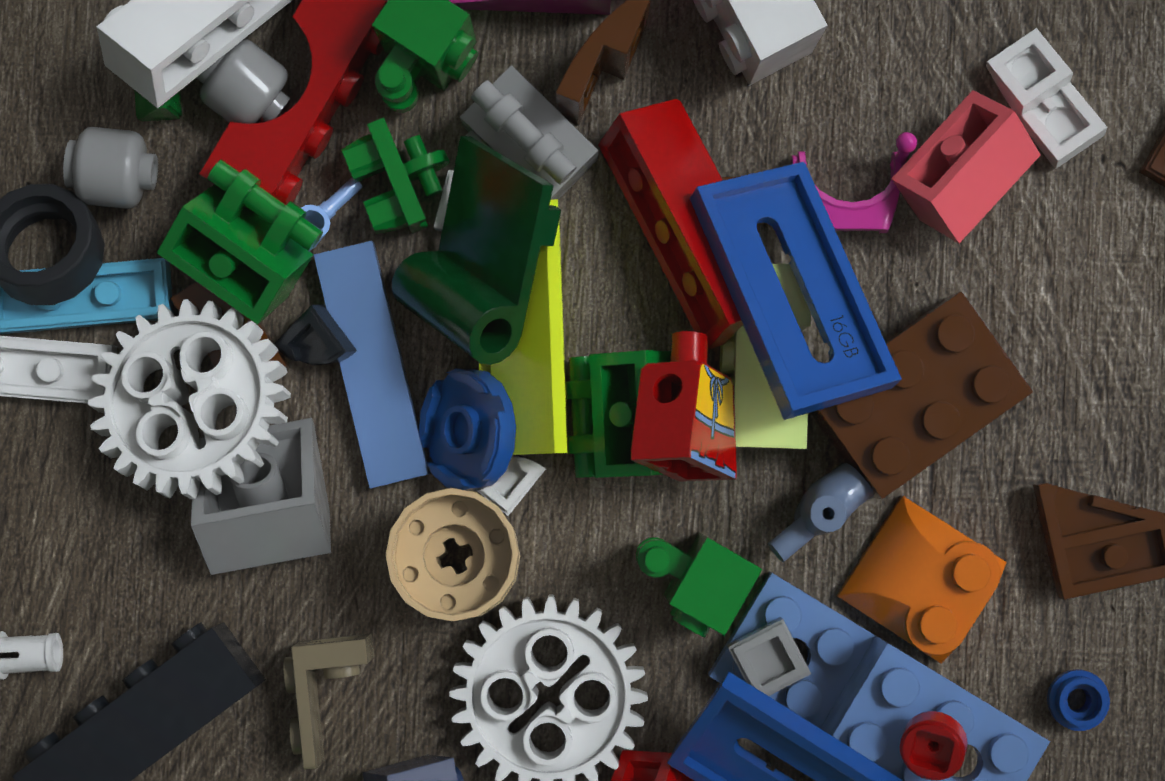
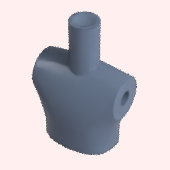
(823, 509)

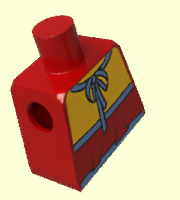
(686, 415)

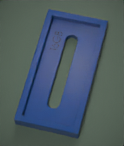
(792, 206)
(741, 711)

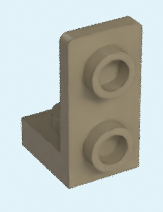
(338, 659)

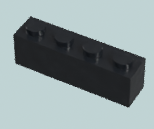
(153, 715)

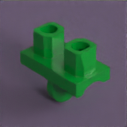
(378, 154)

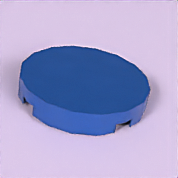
(468, 429)

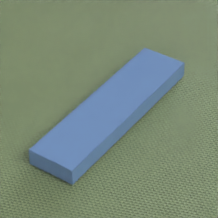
(375, 372)

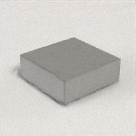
(769, 658)

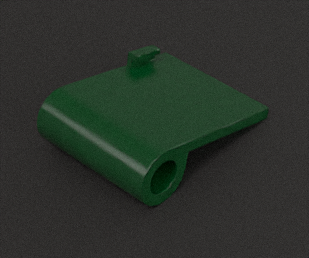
(486, 255)

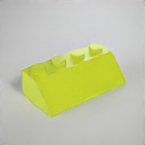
(537, 365)

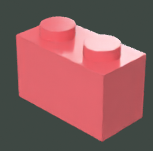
(966, 166)

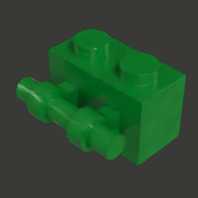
(425, 41)
(241, 242)
(603, 411)
(706, 582)

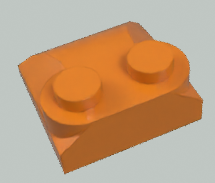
(923, 580)

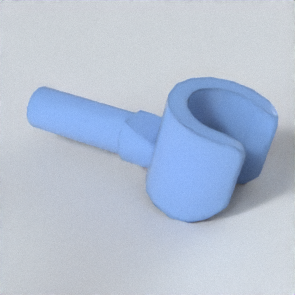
(321, 214)

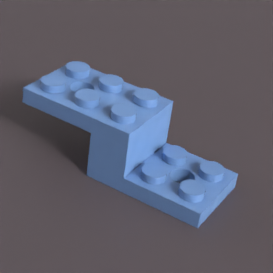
(871, 690)

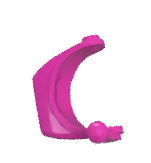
(869, 214)

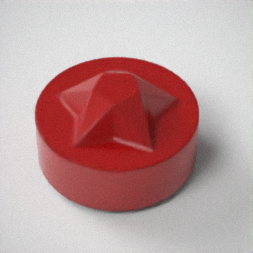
(933, 745)

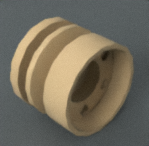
(420, 542)

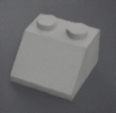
(274, 513)

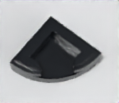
(315, 339)

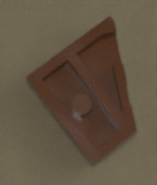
(1098, 541)

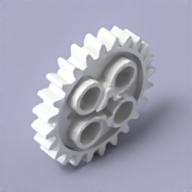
(139, 417)
(509, 655)

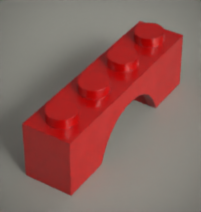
(277, 149)

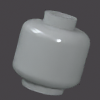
(245, 85)
(109, 167)

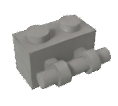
(529, 131)

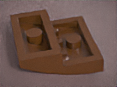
(606, 50)

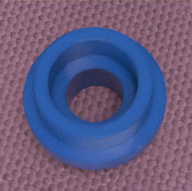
(1091, 712)

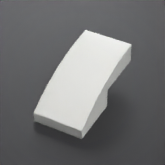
(1046, 102)

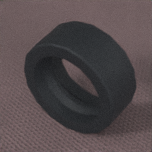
(70, 274)

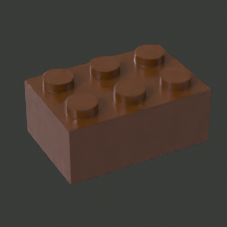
(948, 391)

